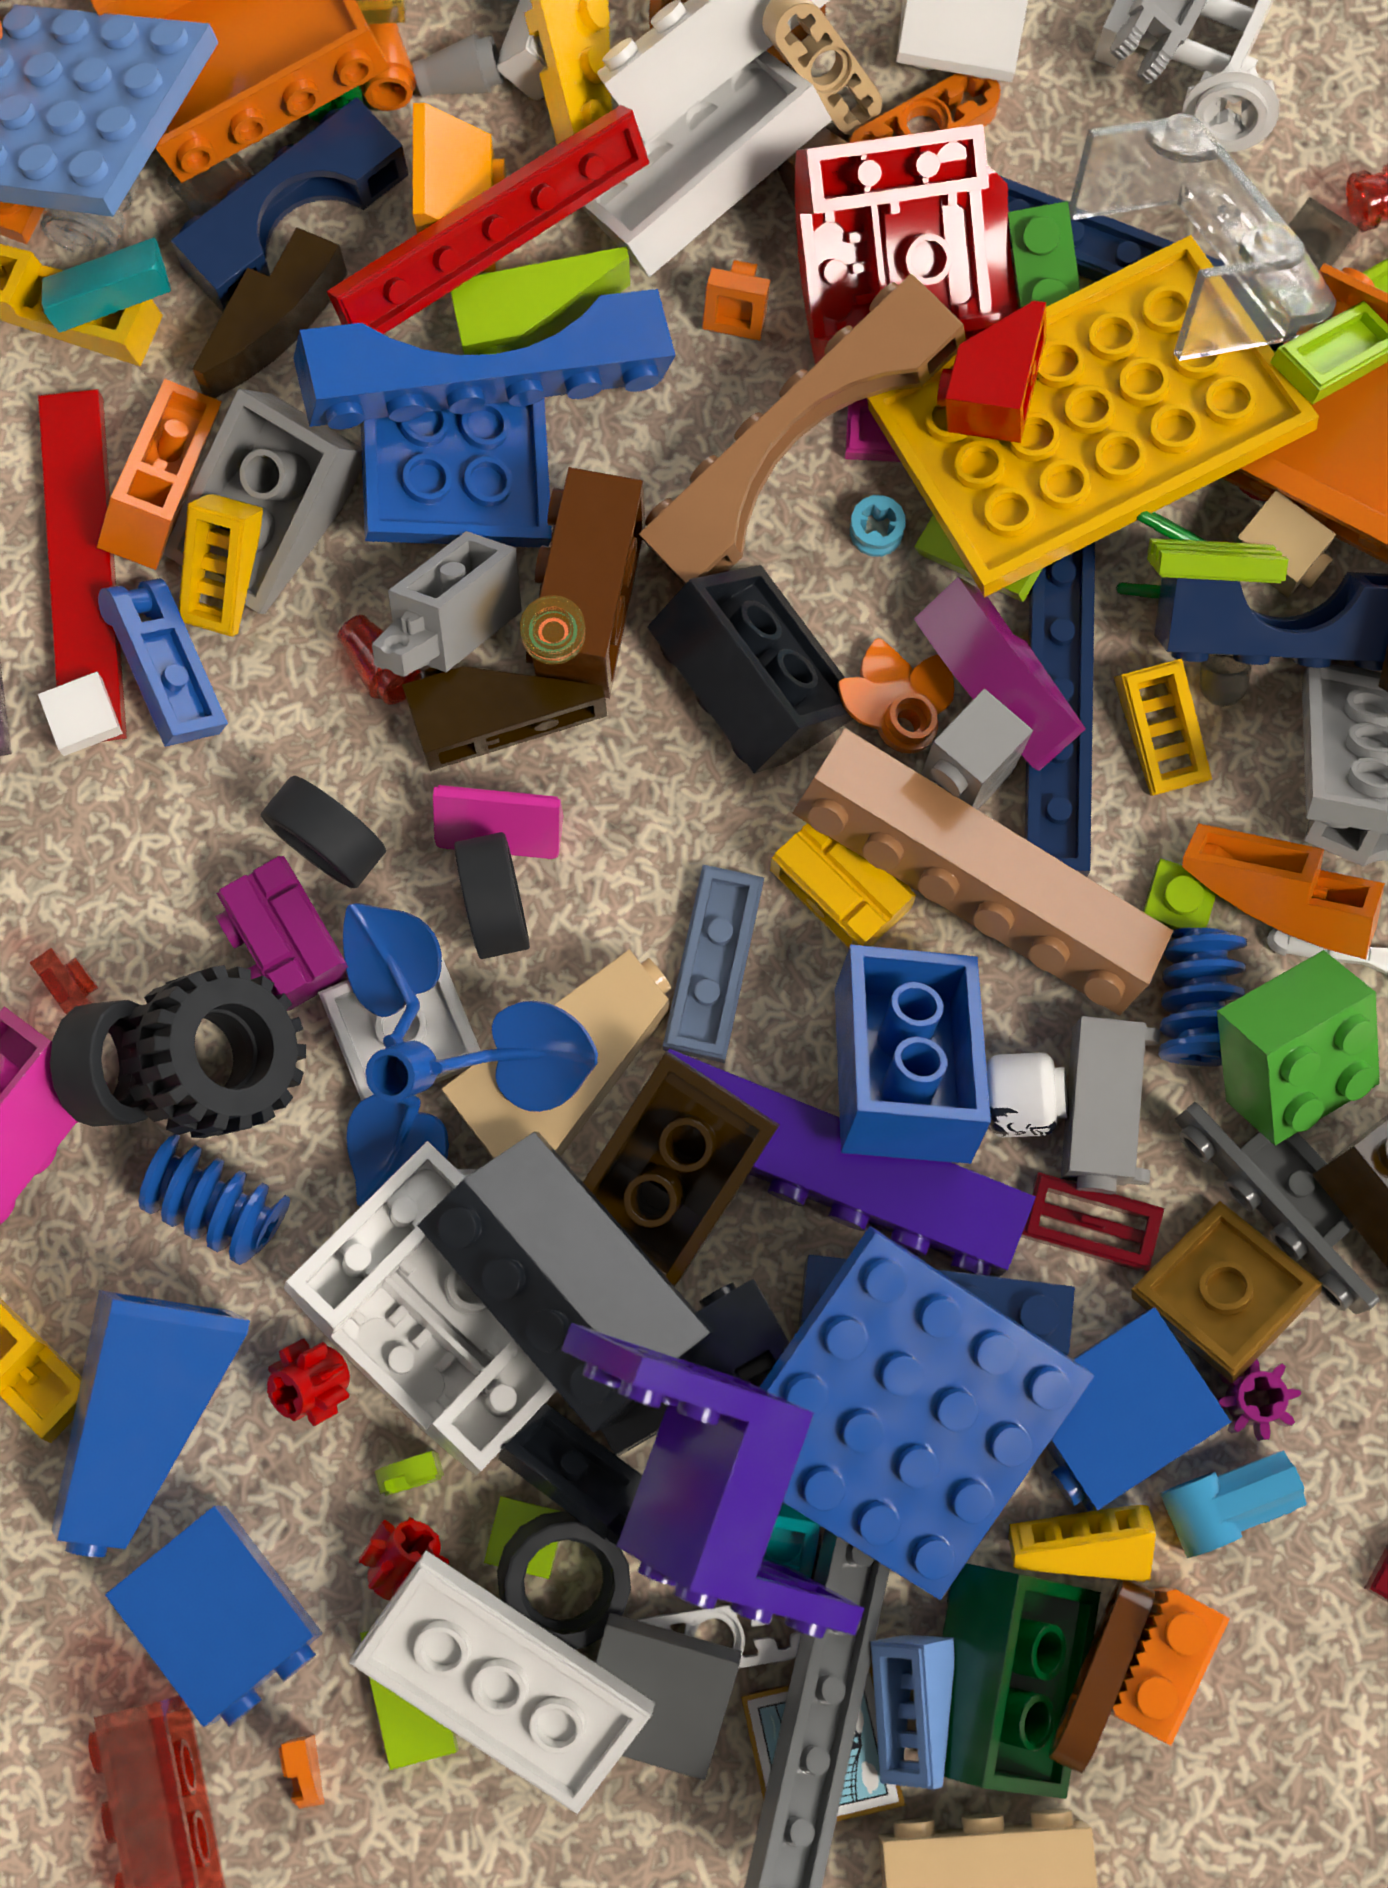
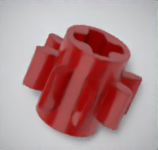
(308, 1382)
(395, 1553)

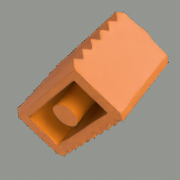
(1168, 1664)

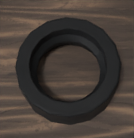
(323, 831)
(491, 895)
(79, 1069)
(555, 1527)

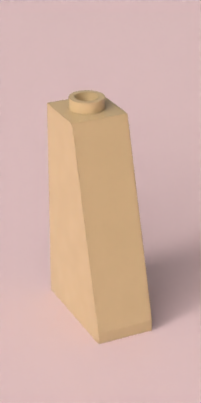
(620, 1013)

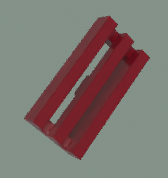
(1146, 1239)

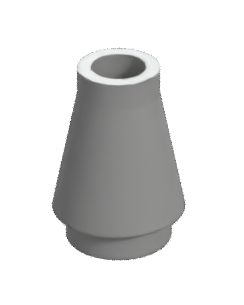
(460, 68)

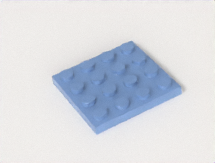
(88, 101)

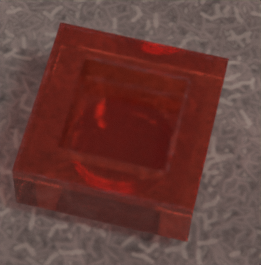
(67, 982)

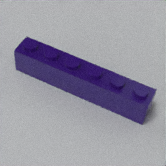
(914, 1199)

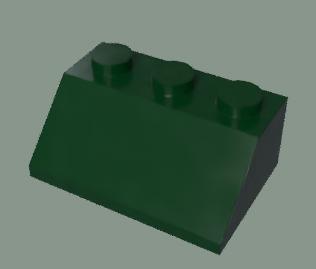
(1012, 1676)

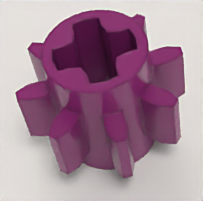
(1251, 1415)

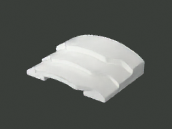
(416, 1322)

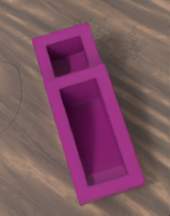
(988, 656)

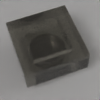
(1323, 232)

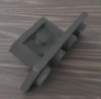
(1288, 1196)

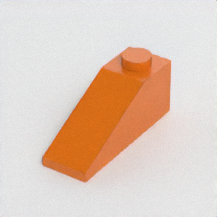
(158, 474)

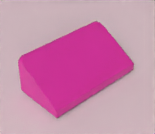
(528, 820)

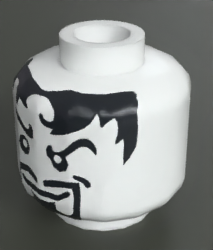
(1026, 1094)

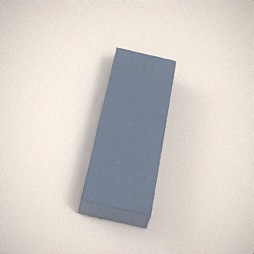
(713, 963)

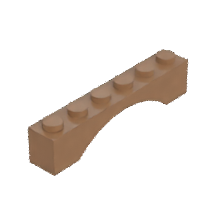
(891, 349)

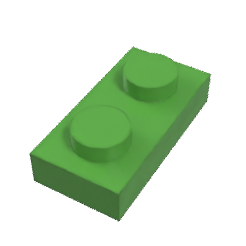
(1044, 253)

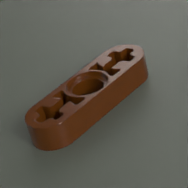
(1101, 1675)

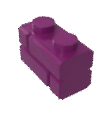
(281, 932)

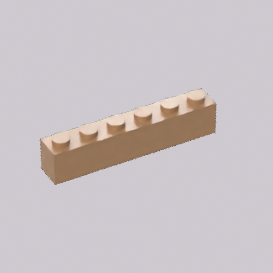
(983, 873)

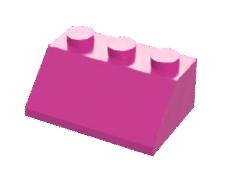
(29, 1108)

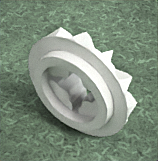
(1258, 107)

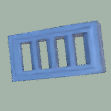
(928, 1669)

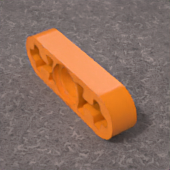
(937, 104)

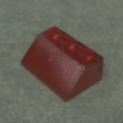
(156, 1797)

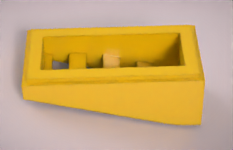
(241, 542)
(1186, 720)
(1092, 1544)

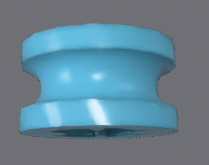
(880, 508)

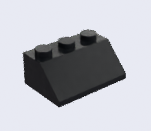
(752, 665)

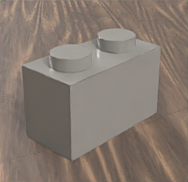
(977, 750)

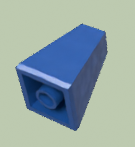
(137, 1403)

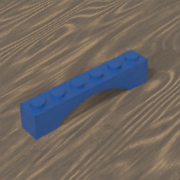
(364, 375)

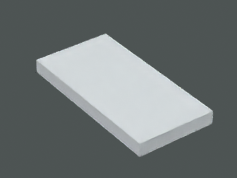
(502, 1682)

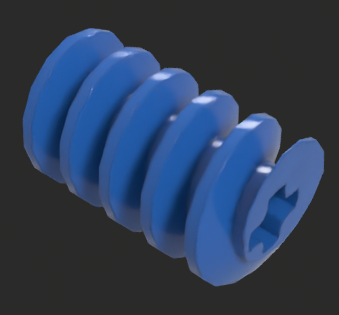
(1197, 993)
(208, 1203)

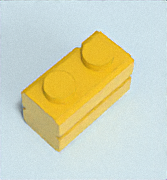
(841, 887)

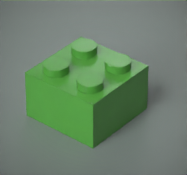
(1299, 1047)

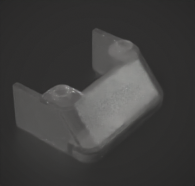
(1269, 279)

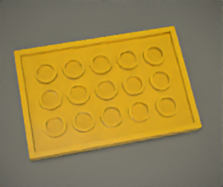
(1106, 430)

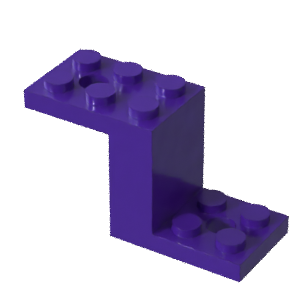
(713, 1486)

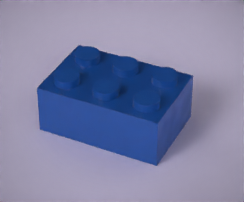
(911, 1055)

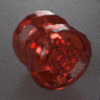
(1368, 198)

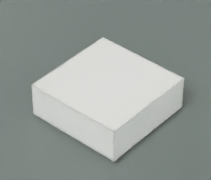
(80, 713)

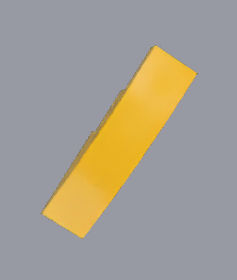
(35, 1378)

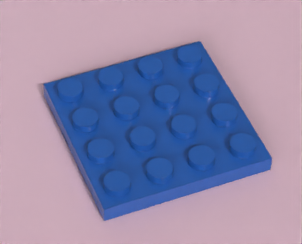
(918, 1409)

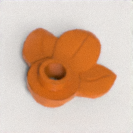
(896, 690)

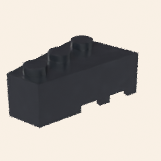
(743, 1345)

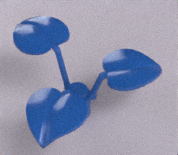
(539, 1046)

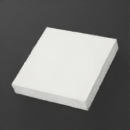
(438, 1024)

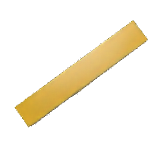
(119, 335)

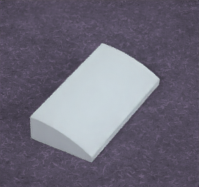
(709, 161)

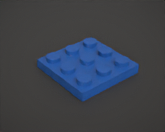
(458, 475)

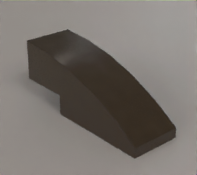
(269, 312)

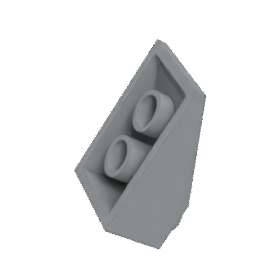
(288, 469)

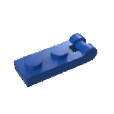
(163, 661)

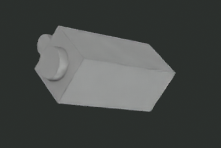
(1105, 1103)

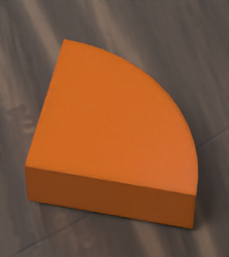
(301, 1764)

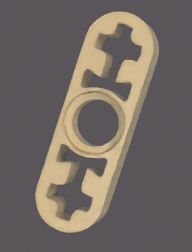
(802, 54)

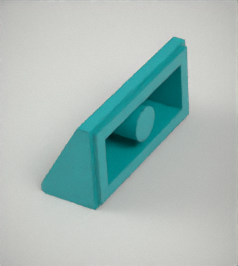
(105, 285)

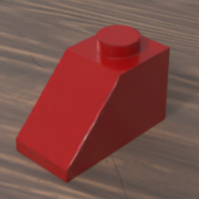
(995, 377)

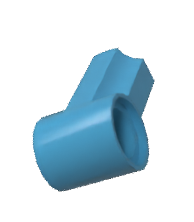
(1218, 1508)

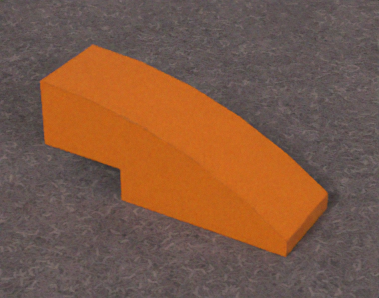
(1287, 888)

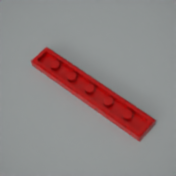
(492, 224)
(75, 512)

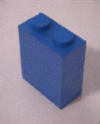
(1133, 1415)
(216, 1617)

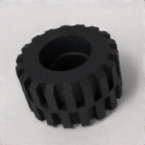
(260, 1042)

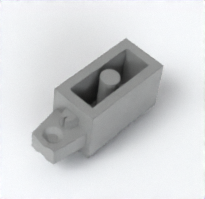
(450, 605)

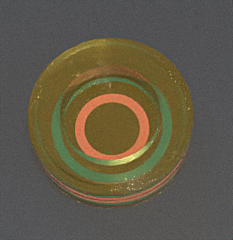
(552, 629)

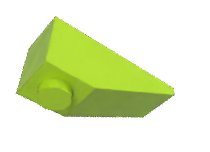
(534, 301)

